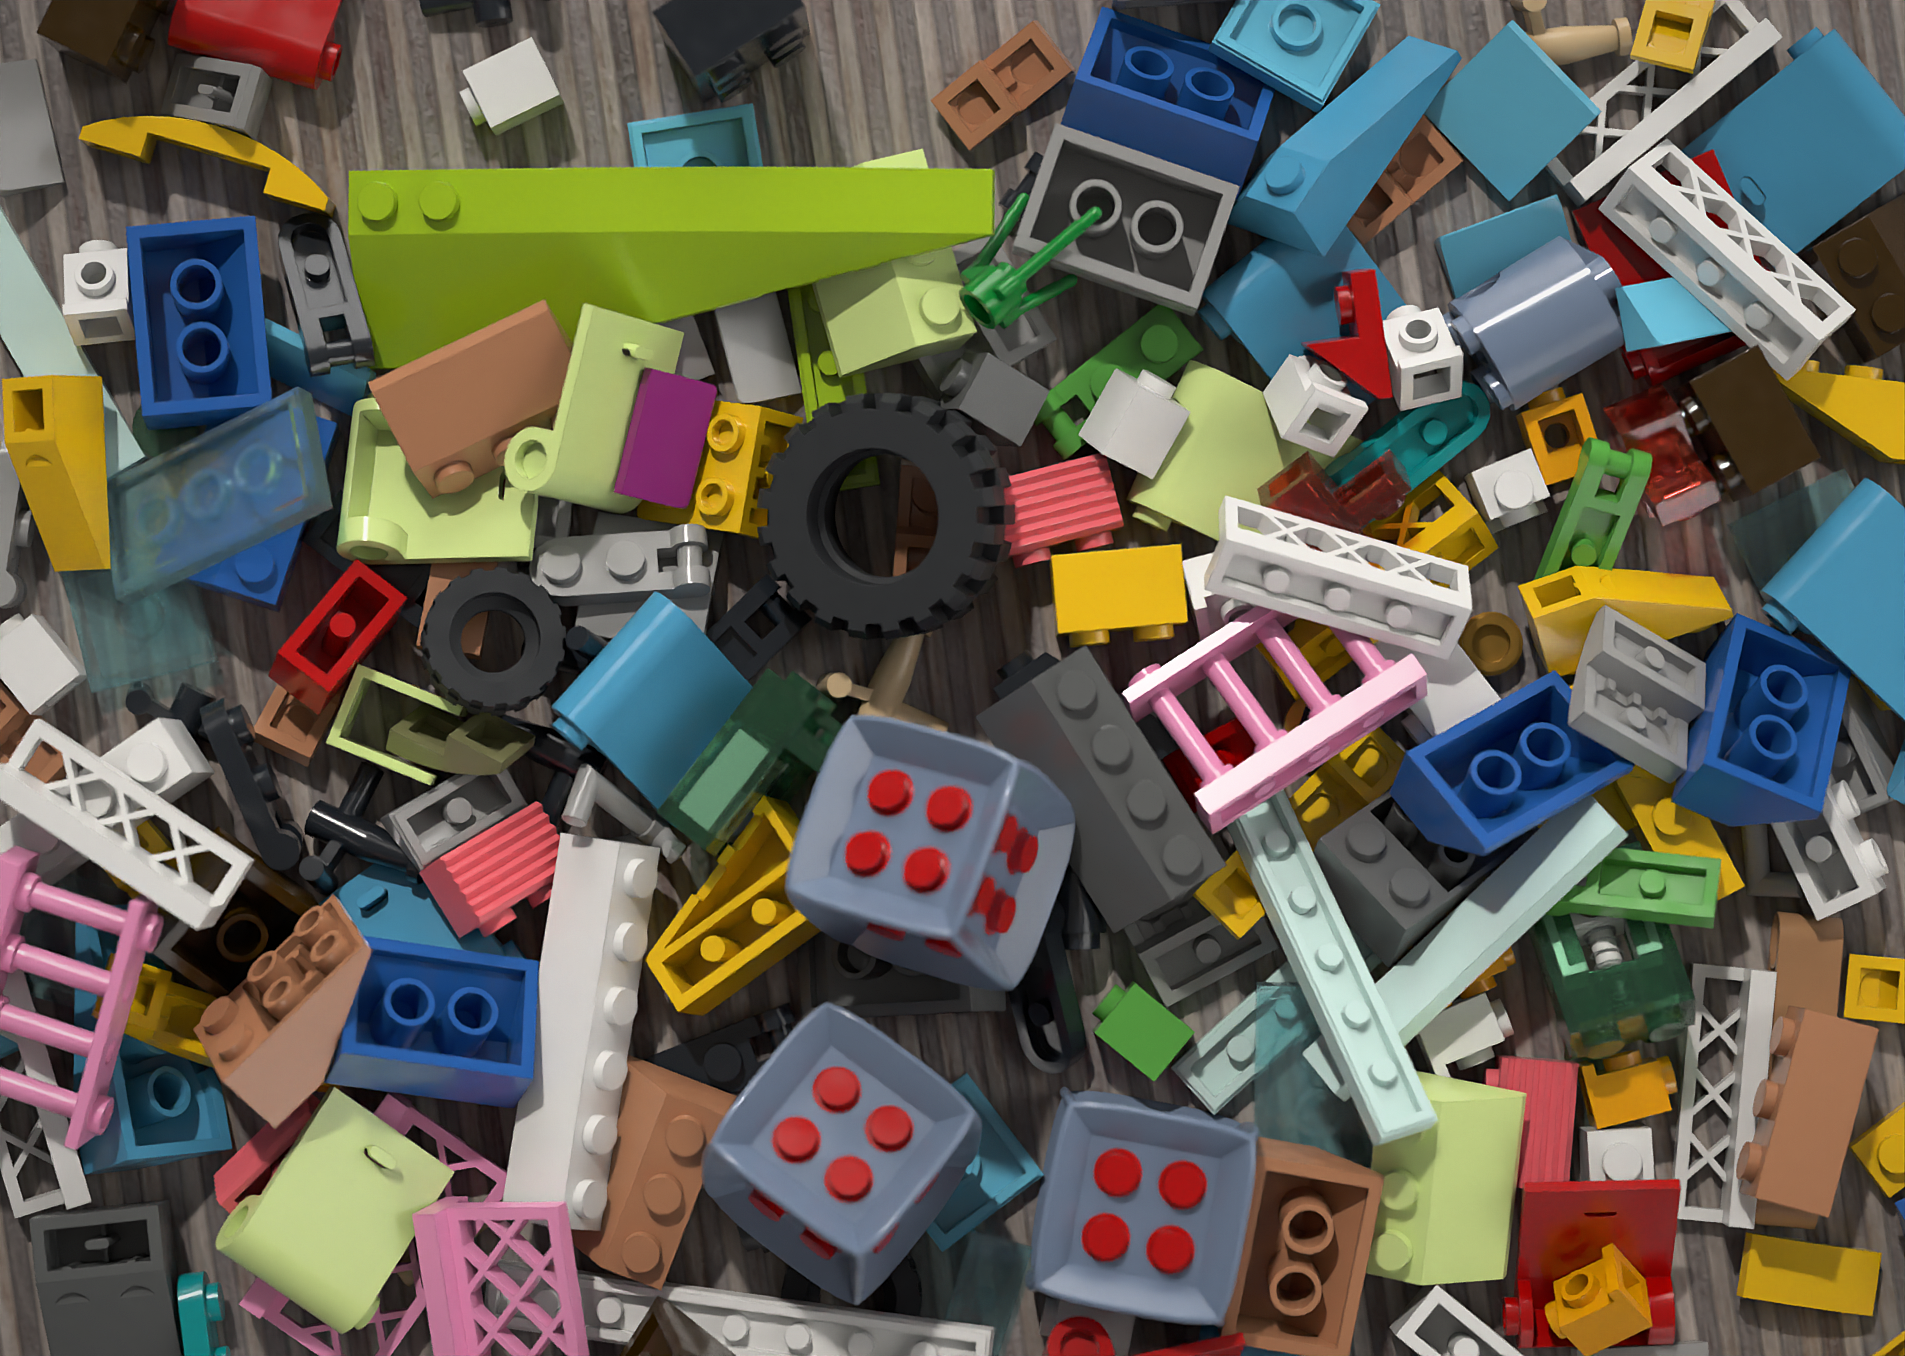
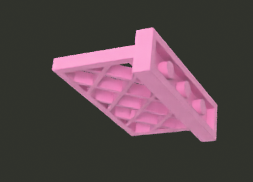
(399, 1114)
(457, 1268)

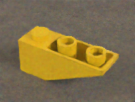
(1854, 406)
(60, 459)
(1566, 603)

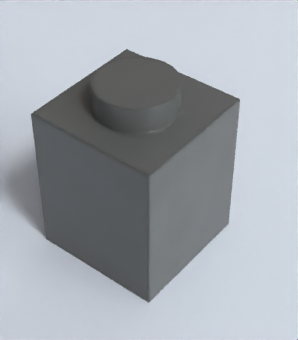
(993, 397)

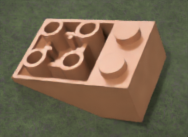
(286, 1017)

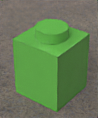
(1140, 1028)

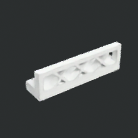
(1668, 115)
(1720, 262)
(1339, 584)
(108, 847)
(1750, 1067)
(66, 1162)

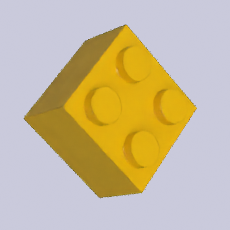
(1118, 593)

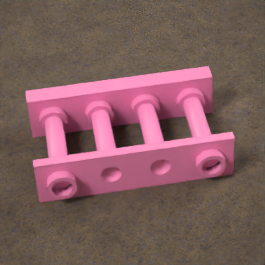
(1279, 755)
(138, 933)

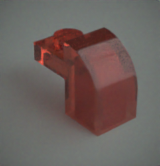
(1678, 479)
(1311, 494)

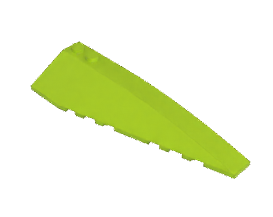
(655, 243)

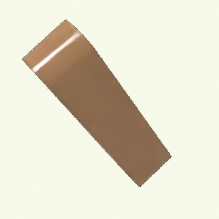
(1808, 977)

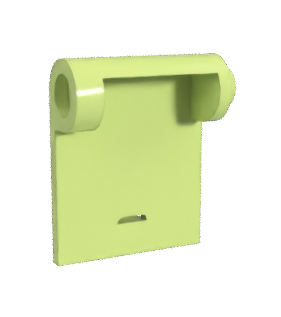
(598, 398)
(1220, 451)
(396, 521)
(334, 1217)

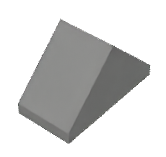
(218, 93)

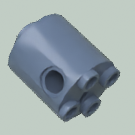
(1538, 322)

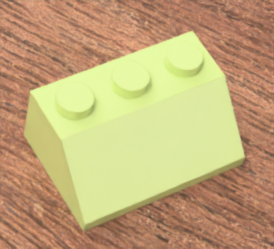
(897, 308)
(1450, 1188)

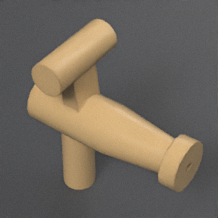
(1574, 43)
(887, 687)

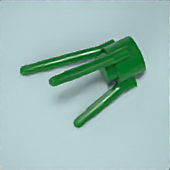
(996, 292)

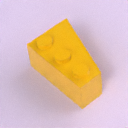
(737, 919)

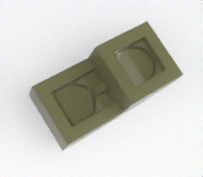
(471, 748)

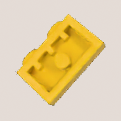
(731, 470)

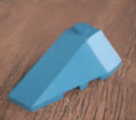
(1332, 162)
(162, 1102)

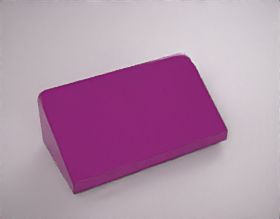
(665, 438)

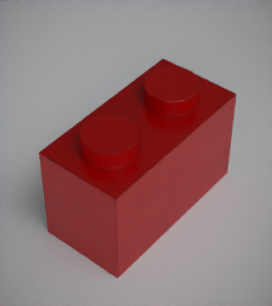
(337, 636)

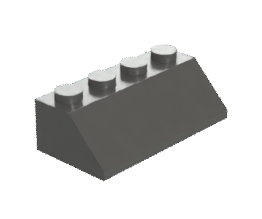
(1132, 826)

